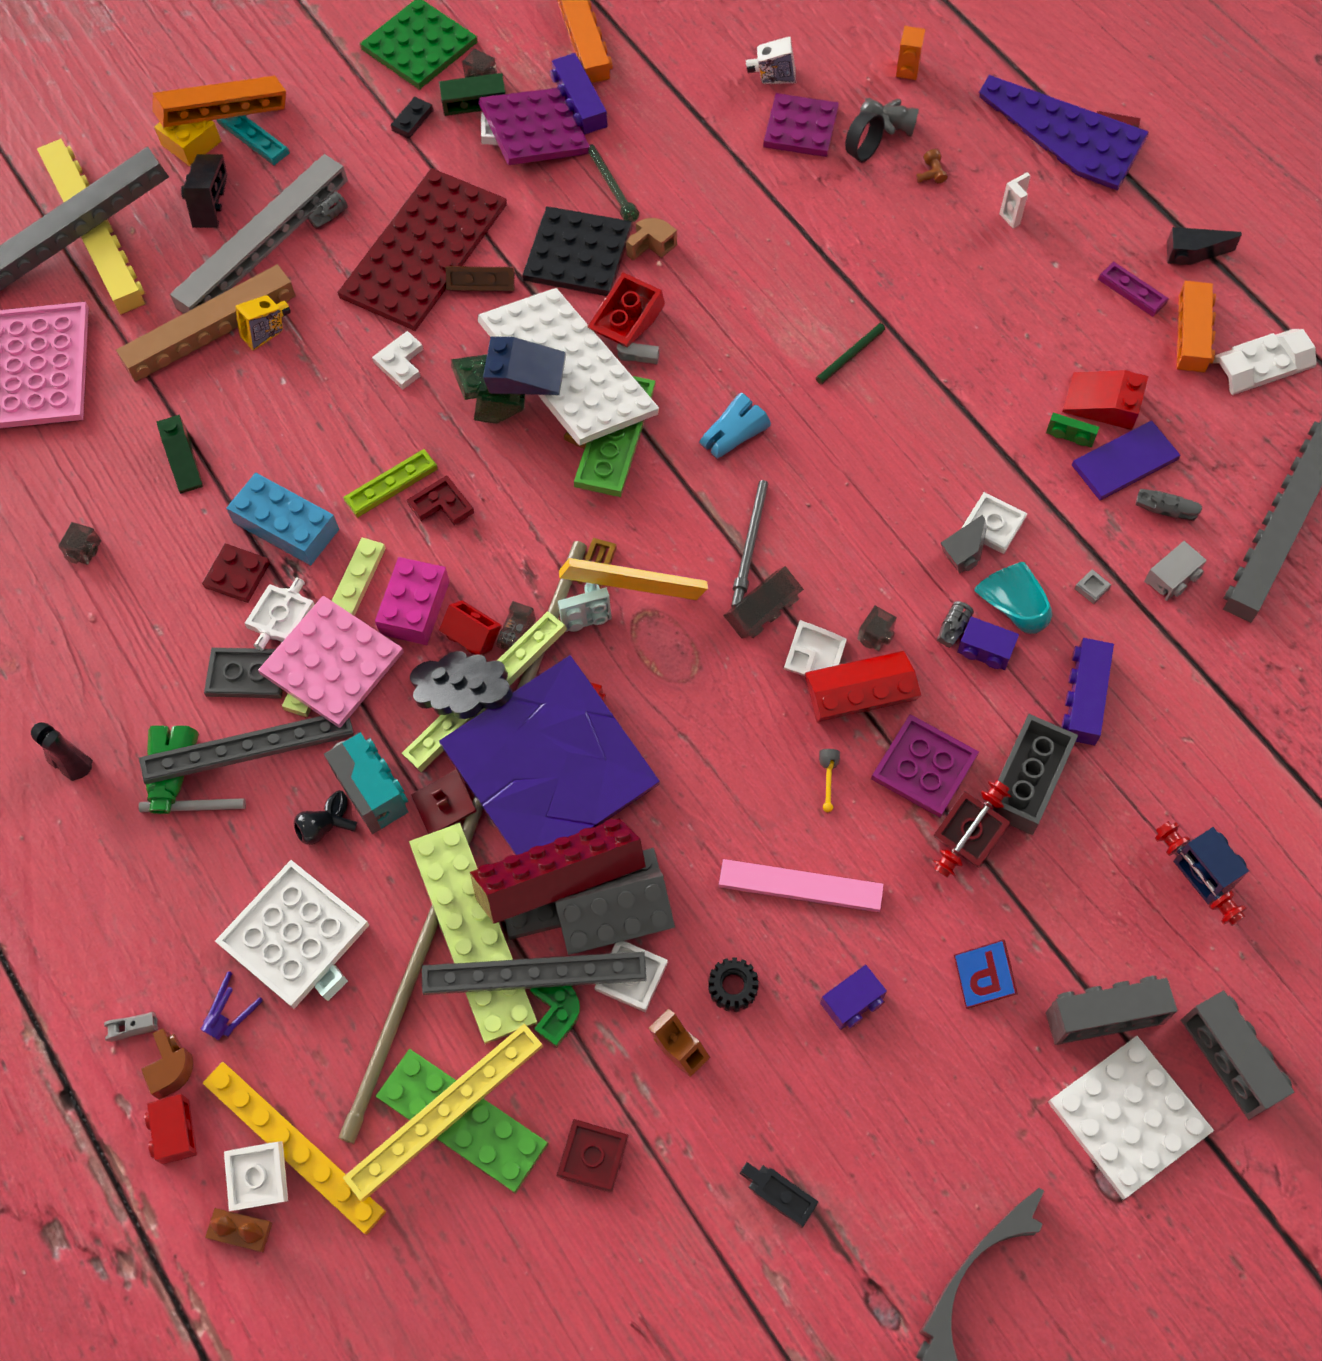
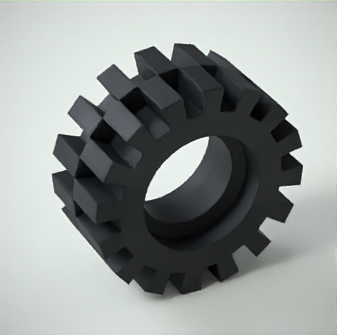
(733, 1001)

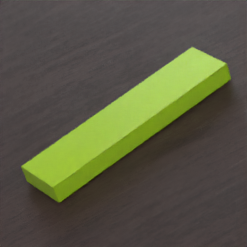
(390, 483)

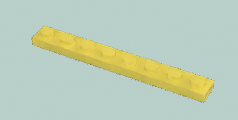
(442, 1112)

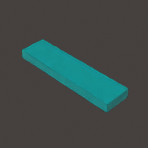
(255, 138)

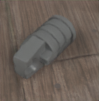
(323, 214)
(954, 623)

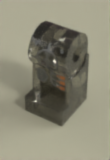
(516, 625)

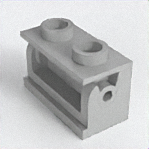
(1176, 571)

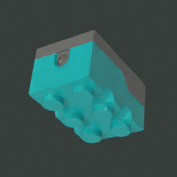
(367, 781)

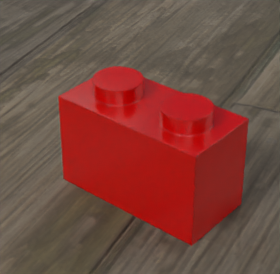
(470, 628)
(170, 1129)

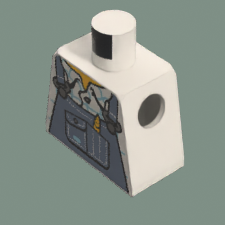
(774, 62)

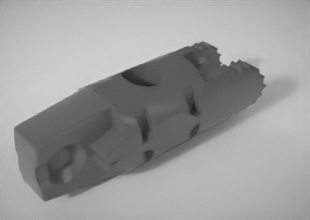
(1168, 504)

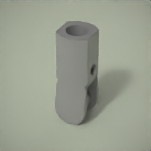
(639, 353)
(133, 1026)

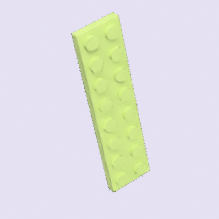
(468, 931)

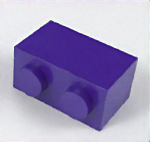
(987, 643)
(853, 998)

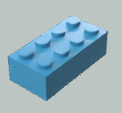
(283, 518)

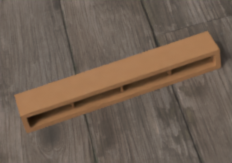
(200, 324)

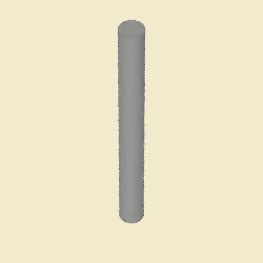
(194, 805)

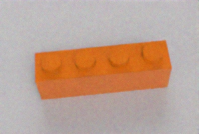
(1195, 326)

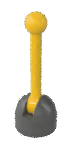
(829, 760)

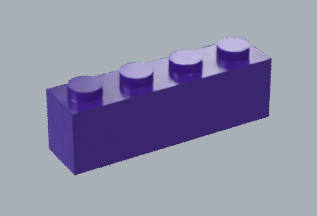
(579, 93)
(1089, 690)

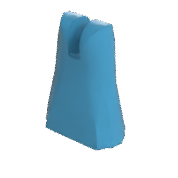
(735, 426)

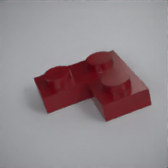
(444, 496)

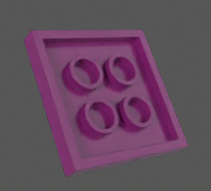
(801, 125)
(925, 765)

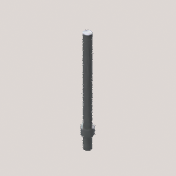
(741, 583)

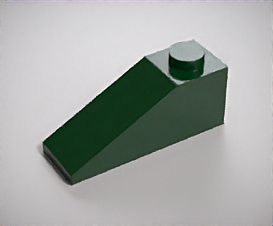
(180, 453)

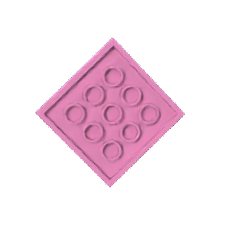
(331, 661)

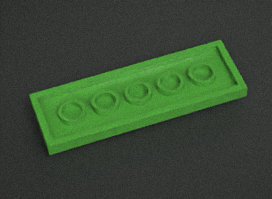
(609, 458)
(480, 1136)

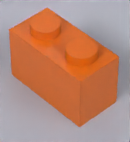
(910, 52)

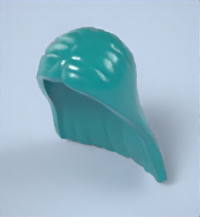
(1018, 596)

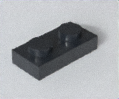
(411, 117)

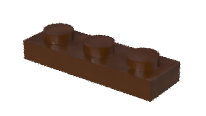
(480, 278)

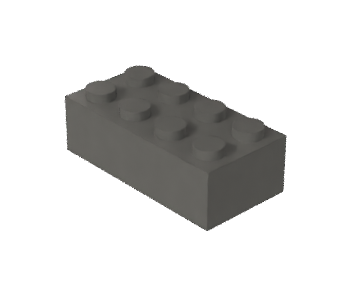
(1033, 771)
(615, 911)
(1110, 1010)
(1237, 1054)

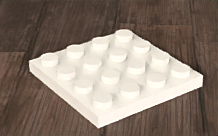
(292, 933)
(1130, 1117)

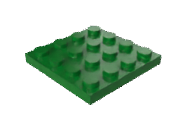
(418, 43)

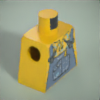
(260, 320)

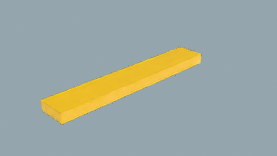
(632, 579)

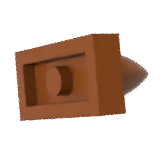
(238, 1230)

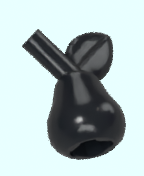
(313, 825)

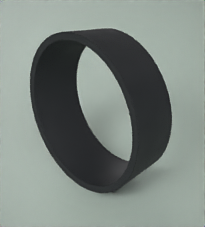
(872, 139)

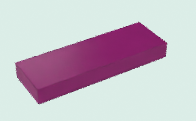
(1133, 289)

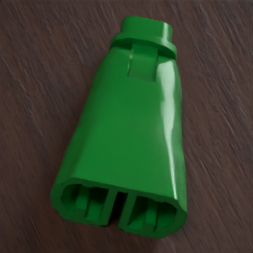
(162, 739)

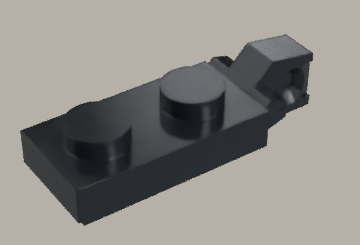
(780, 1193)

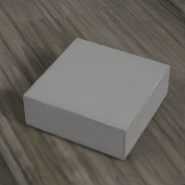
(1092, 586)

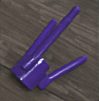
(215, 1023)

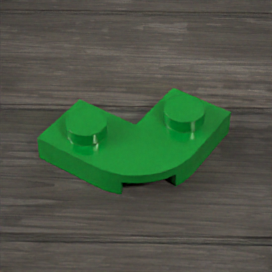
(562, 1013)

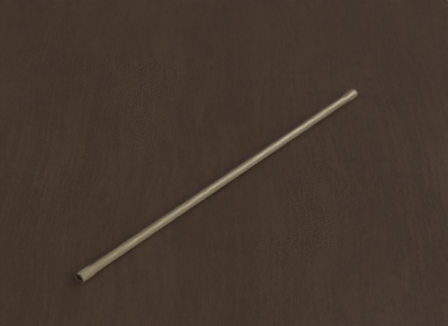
(356, 1115)

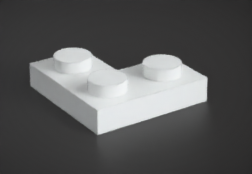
(395, 360)

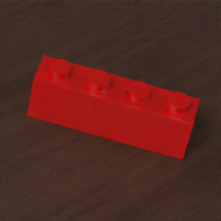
(862, 686)

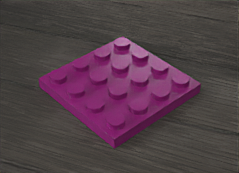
(533, 126)

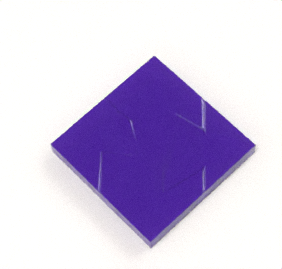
(549, 760)

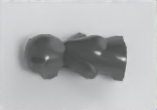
(894, 115)

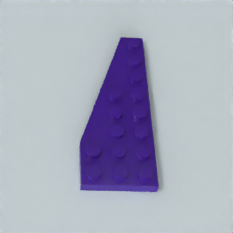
(1082, 139)

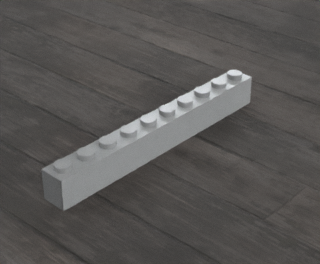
(260, 235)

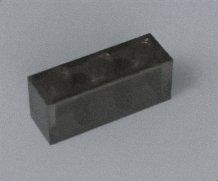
(764, 603)

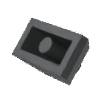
(966, 545)

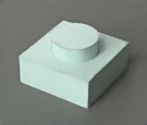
(331, 983)

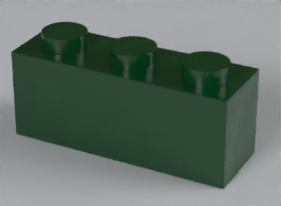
(464, 94)

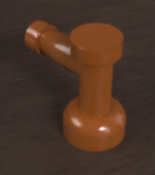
(932, 158)

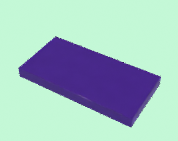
(1125, 460)

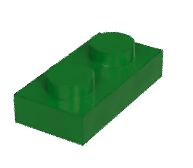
(1072, 430)

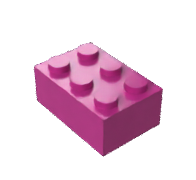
(412, 601)

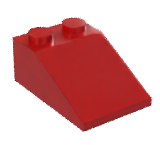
(627, 310)
(1106, 396)

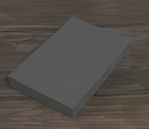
(236, 674)

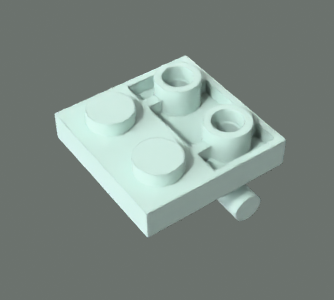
(586, 608)

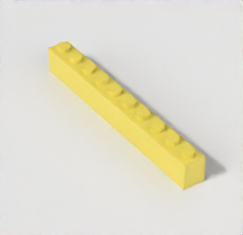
(98, 241)

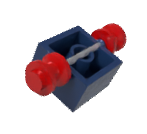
(1208, 866)

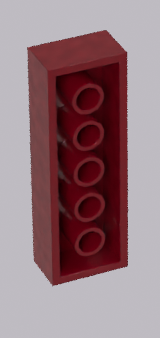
(557, 869)

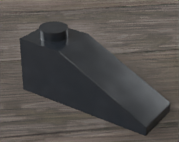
(1193, 245)

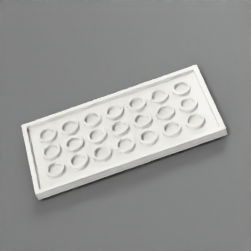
(595, 387)

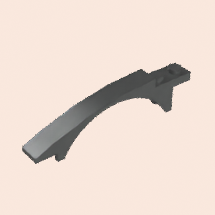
(939, 1322)

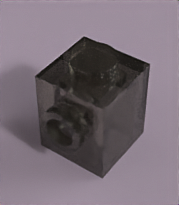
(478, 64)
(79, 543)
(877, 629)

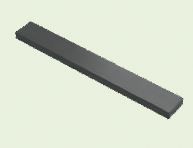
(241, 748)
(533, 973)

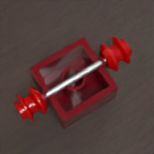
(972, 829)

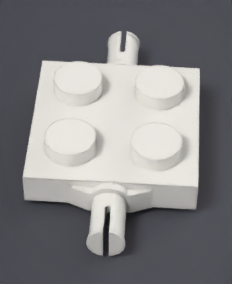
(278, 613)

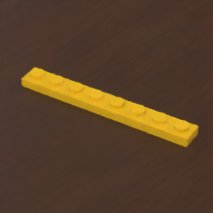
(297, 1148)

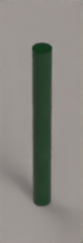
(850, 353)

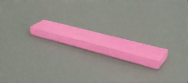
(801, 885)

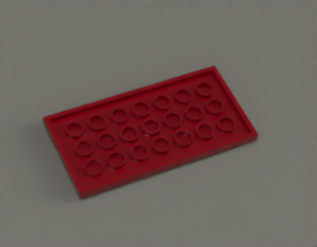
(408, 261)

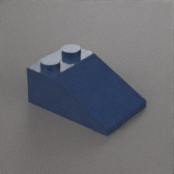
(523, 367)

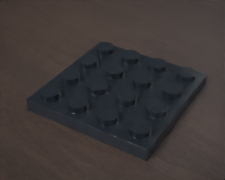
(577, 251)

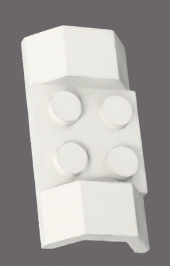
(1267, 359)

